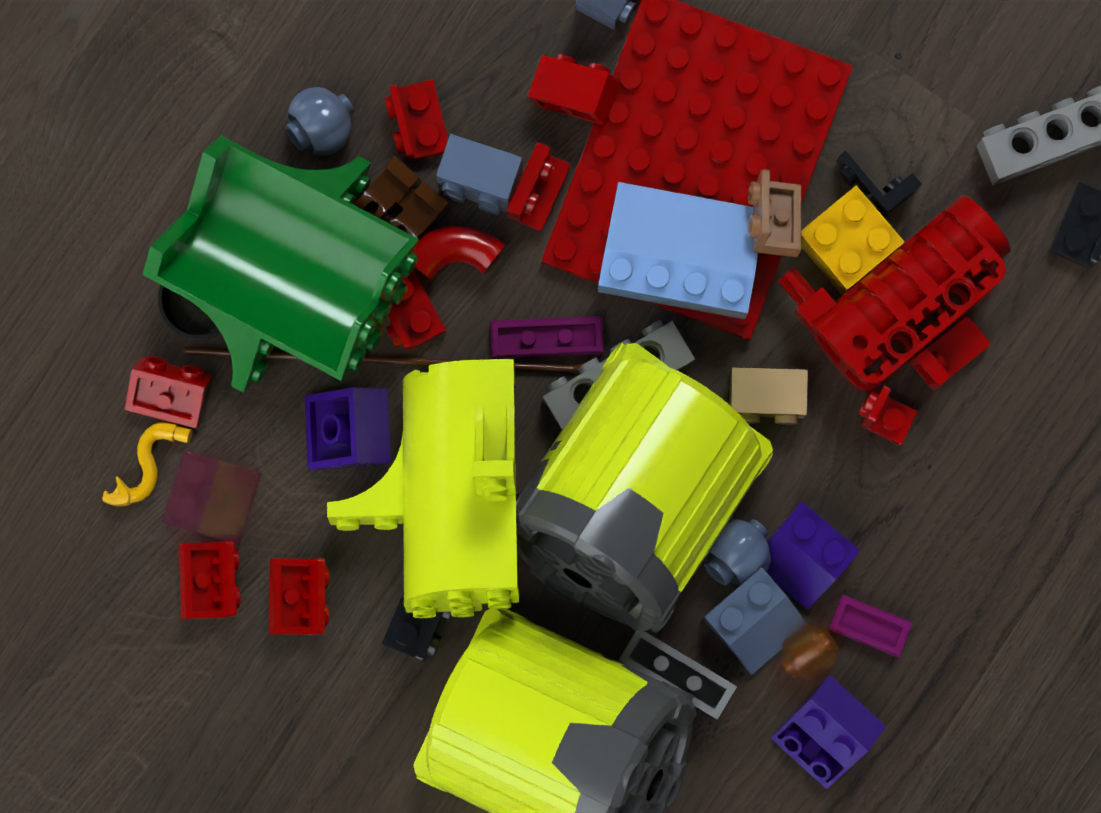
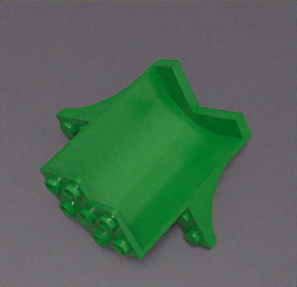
(284, 261)

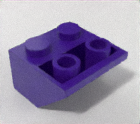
(828, 732)

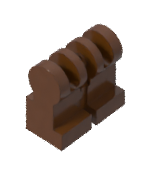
(402, 187)

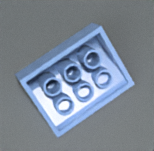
(679, 251)

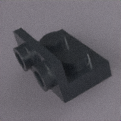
(1080, 229)
(414, 635)

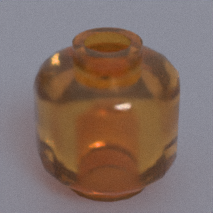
(809, 652)

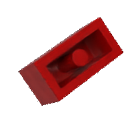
(573, 88)

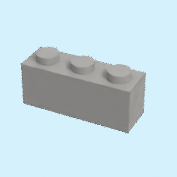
(669, 665)

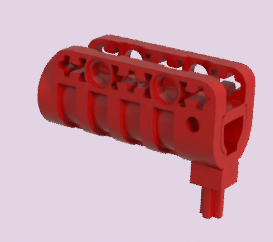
(904, 293)

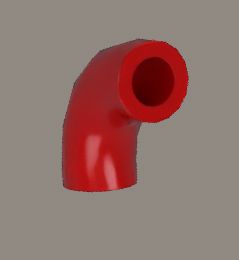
(457, 245)

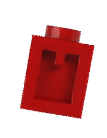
(950, 353)
(886, 416)

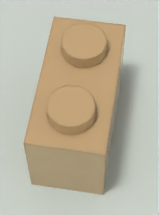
(769, 394)

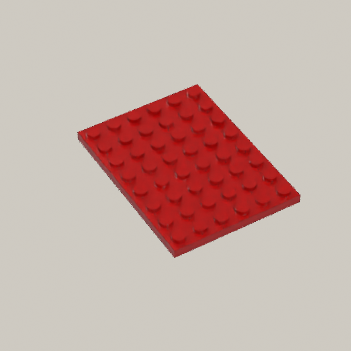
(700, 118)

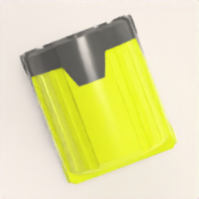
(636, 490)
(554, 727)

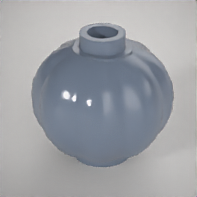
(319, 121)
(738, 552)

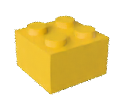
(849, 240)

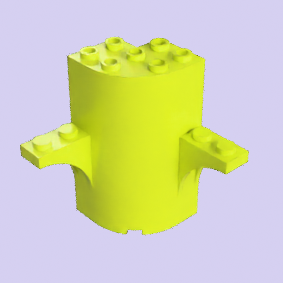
(450, 489)

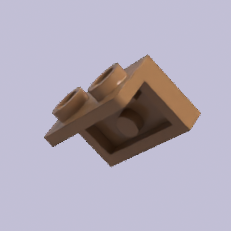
(775, 216)

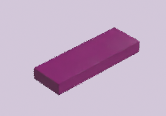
(547, 337)

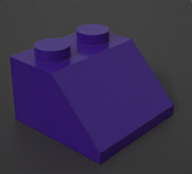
(347, 428)
(807, 555)

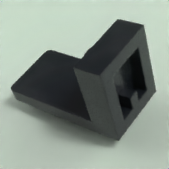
(896, 191)

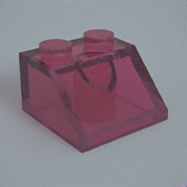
(211, 497)

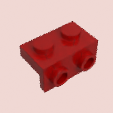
(208, 580)
(298, 596)

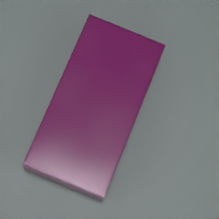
(870, 626)

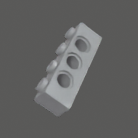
(1005, 163)
(660, 337)

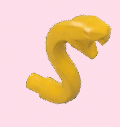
(162, 430)

